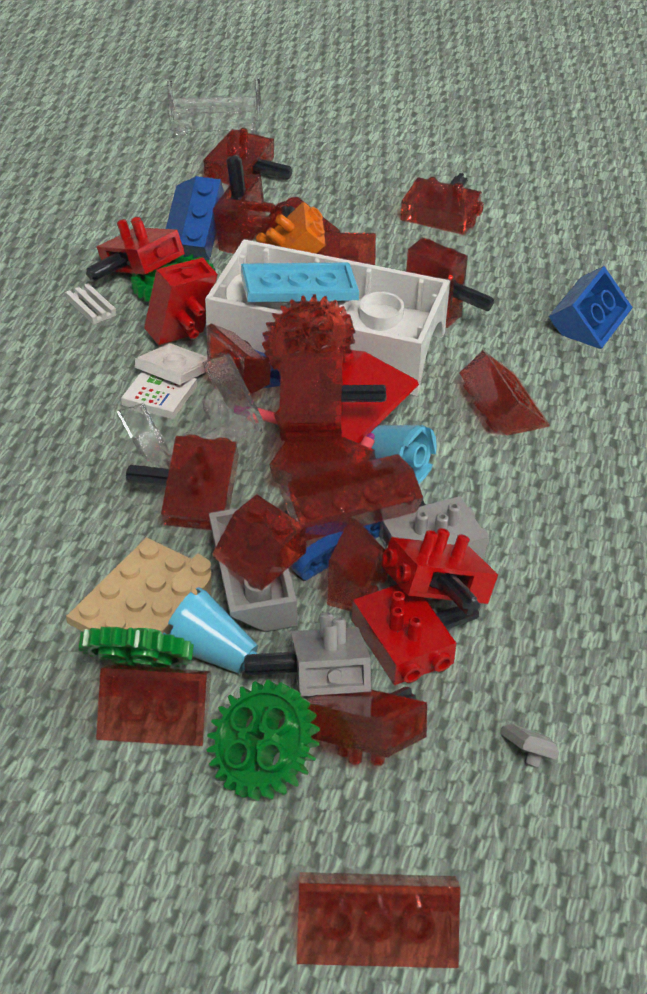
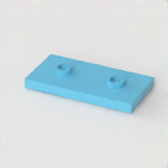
(292, 280)

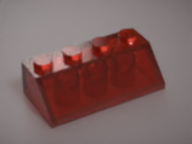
(361, 491)
(378, 920)

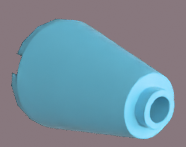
(411, 442)
(212, 632)

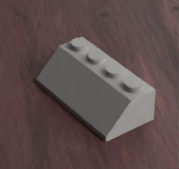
(265, 609)

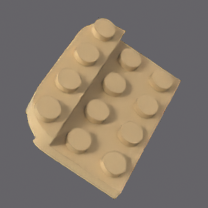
(143, 590)

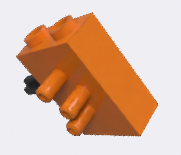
(297, 229)

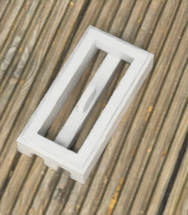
(94, 301)

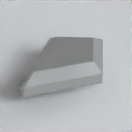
(531, 741)

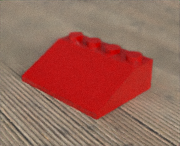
(365, 369)

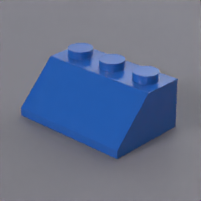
(194, 215)
(591, 309)

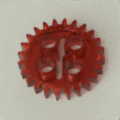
(308, 334)

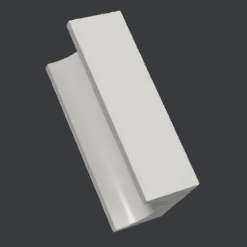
(391, 318)

